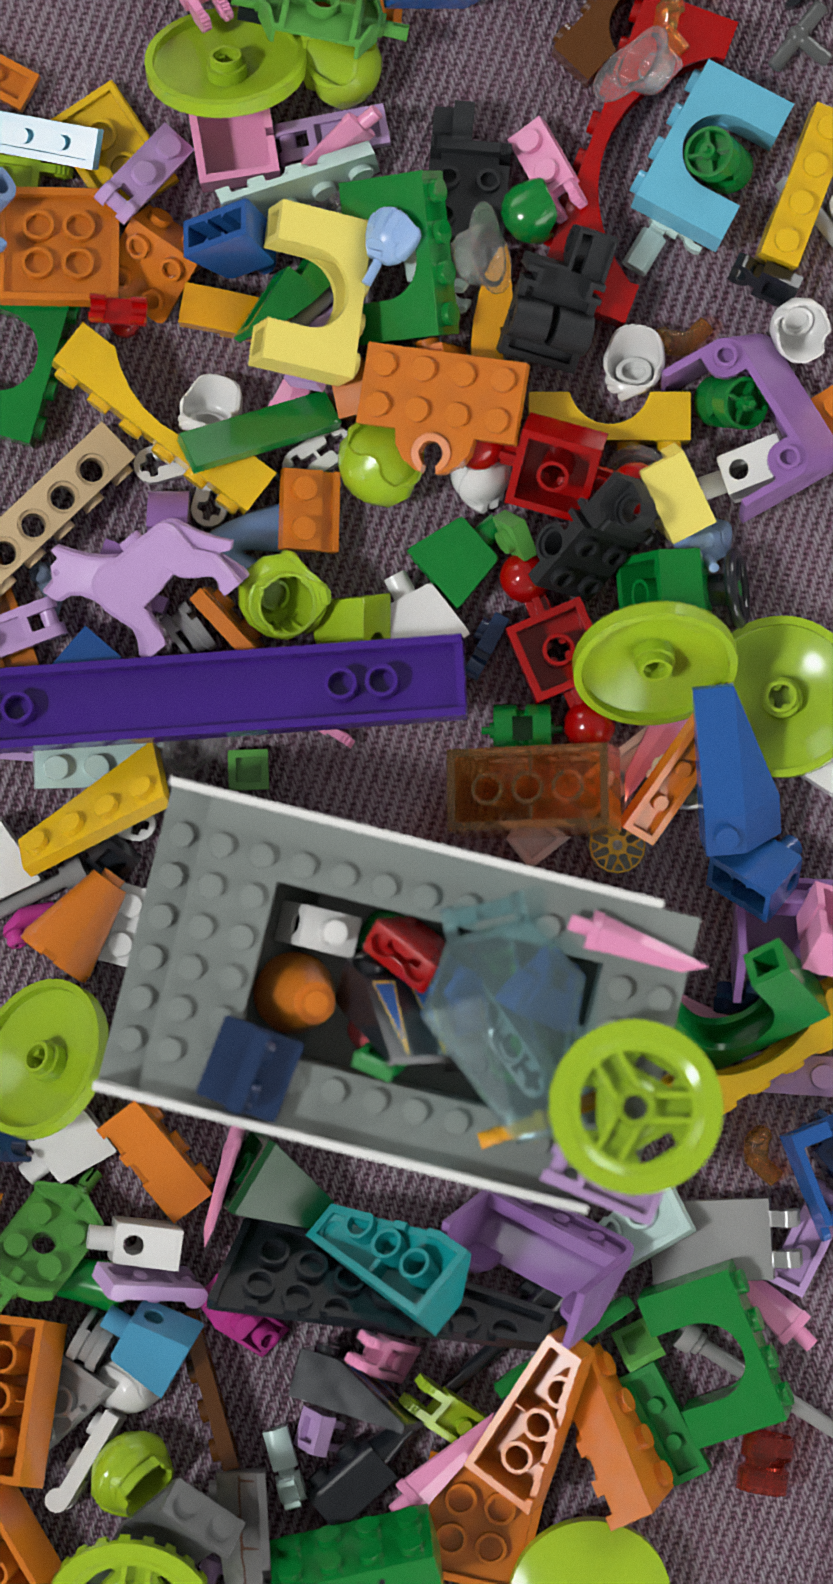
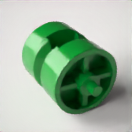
(718, 160)
(730, 403)
(521, 727)

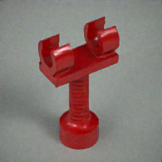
(121, 314)

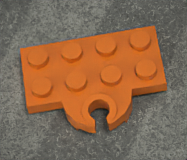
(441, 401)

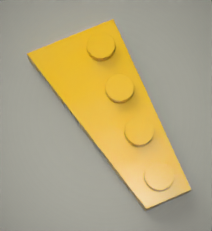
(108, 806)

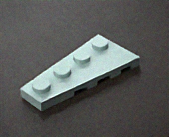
(307, 183)

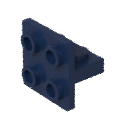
(249, 1069)

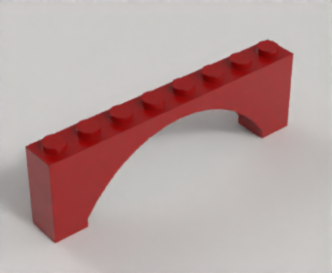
(708, 39)

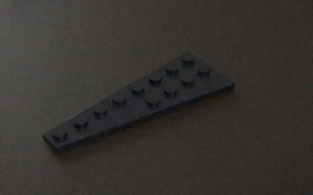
(288, 1277)

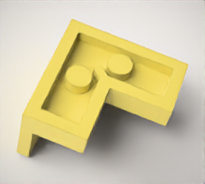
(677, 495)

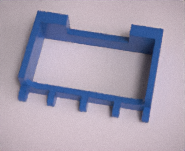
(794, 1145)

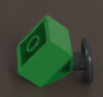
(684, 579)

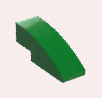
(285, 296)

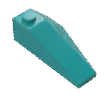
(407, 1265)

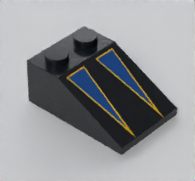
(388, 1013)
(334, 1384)

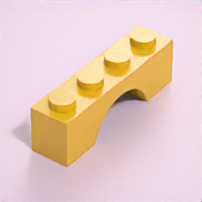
(802, 193)
(660, 422)

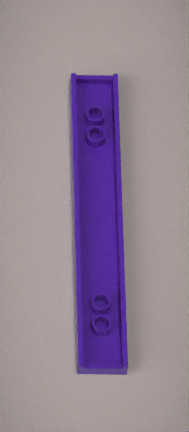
(233, 693)

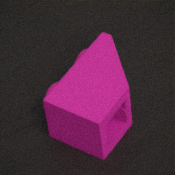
(253, 1332)

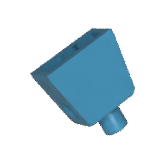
(151, 1342)

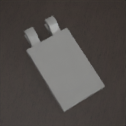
(731, 1230)

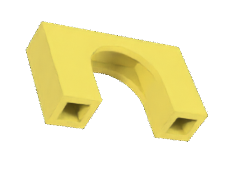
(339, 249)

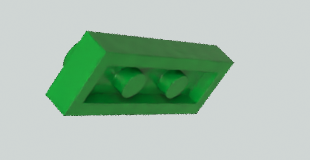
(662, 1413)

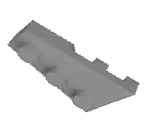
(76, 1398)

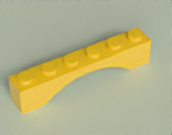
(95, 368)
(781, 1057)

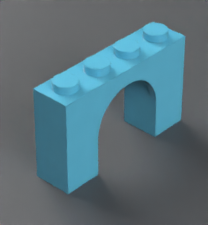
(668, 190)

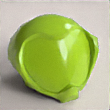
(338, 76)
(374, 466)
(282, 596)
(130, 1472)

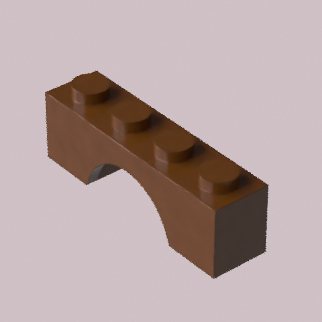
(588, 42)

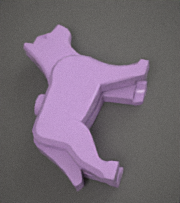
(131, 580)

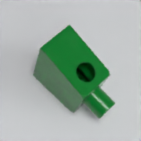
(457, 558)

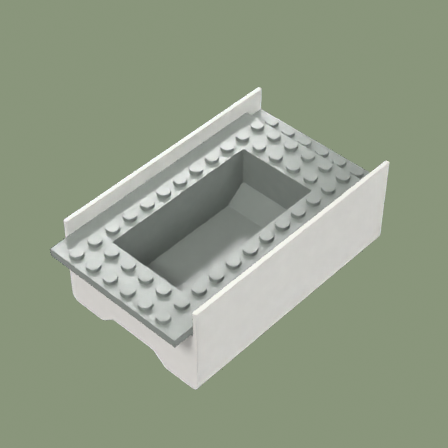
(210, 929)

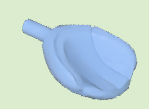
(389, 240)
(713, 542)

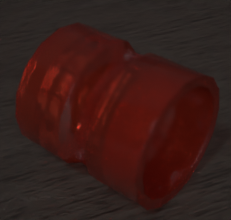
(765, 1463)

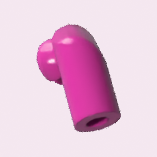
(20, 920)

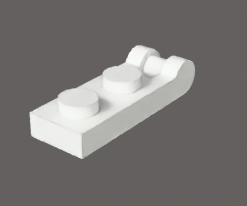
(101, 1430)

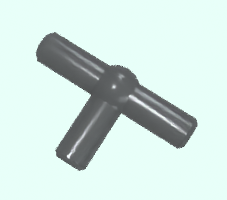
(799, 37)

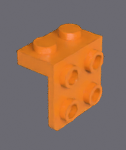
(154, 262)

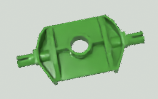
(343, 22)
(50, 1212)

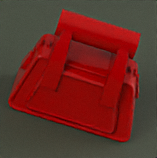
(406, 949)

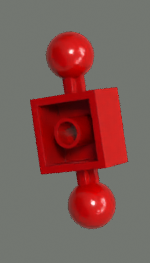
(542, 445)
(532, 640)

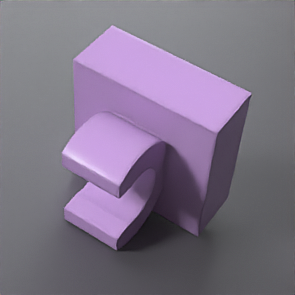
(315, 1431)

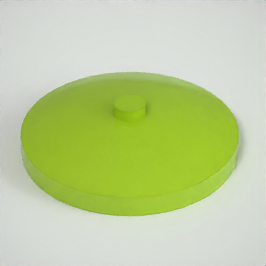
(224, 70)
(647, 659)
(787, 691)
(48, 1057)
(589, 1553)

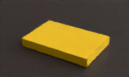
(121, 136)

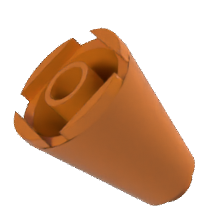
(78, 924)
(294, 993)

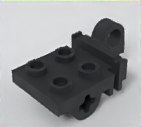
(470, 168)
(556, 305)
(597, 541)

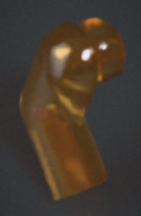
(667, 16)
(684, 342)
(756, 1154)

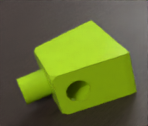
(355, 619)

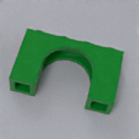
(429, 301)
(25, 404)
(787, 1004)
(720, 1298)

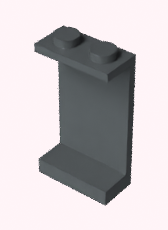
(186, 1521)

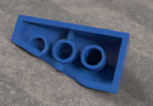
(733, 781)

